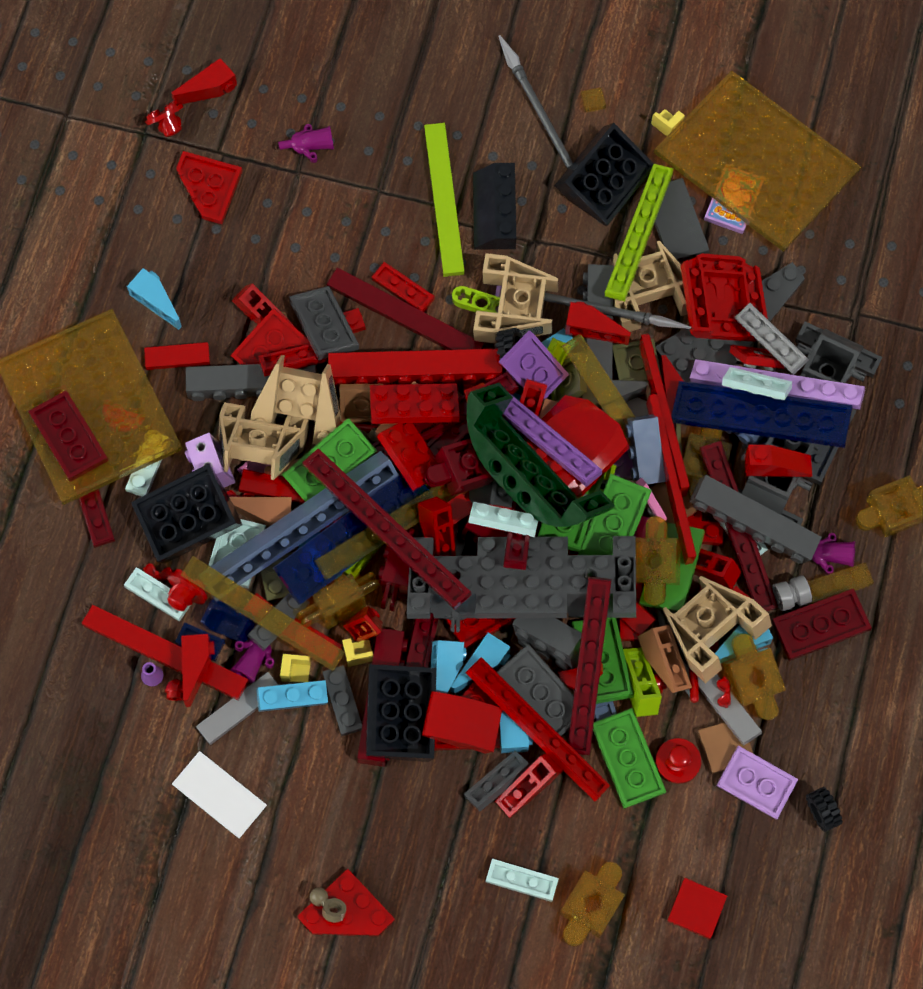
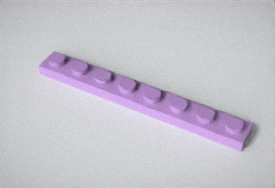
(802, 387)

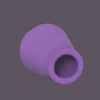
(152, 678)

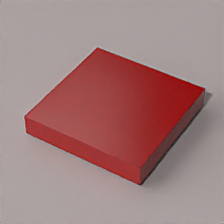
(697, 908)

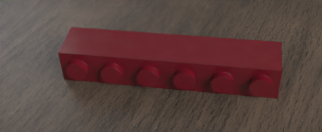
(387, 651)

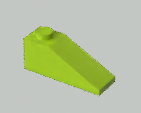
(646, 692)

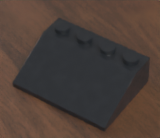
(605, 174)
(186, 514)
(398, 712)

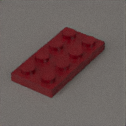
(68, 436)
(821, 624)

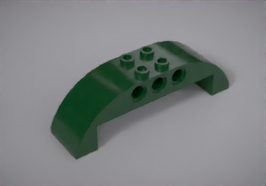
(520, 468)

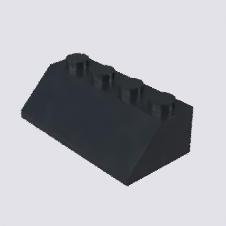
(494, 207)

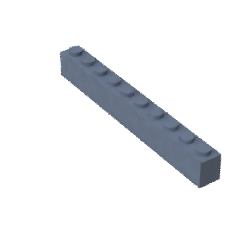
(301, 523)

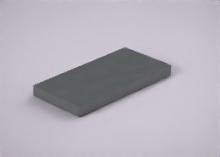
(679, 224)
(323, 322)
(539, 688)

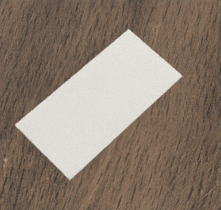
(219, 794)

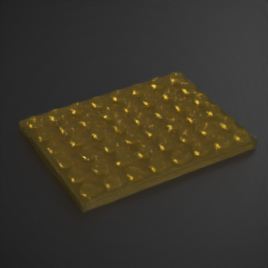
(757, 160)
(108, 390)

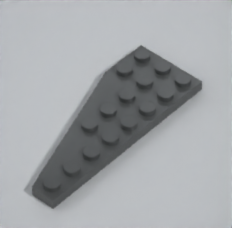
(685, 348)

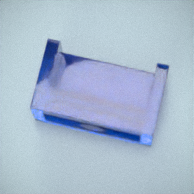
(227, 621)

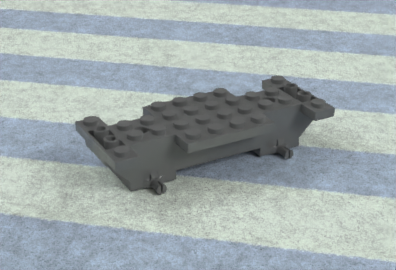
(841, 360)
(546, 589)

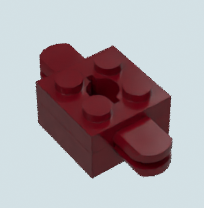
(458, 469)
(394, 577)

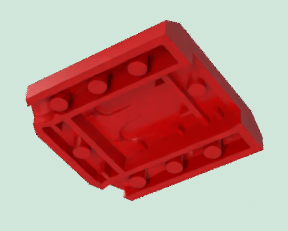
(717, 292)
(587, 430)

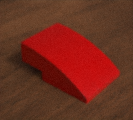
(462, 722)

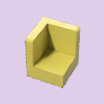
(666, 122)
(358, 652)
(295, 668)

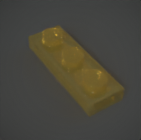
(841, 581)

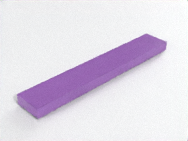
(551, 442)

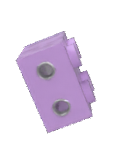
(206, 451)

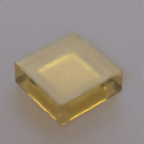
(593, 99)

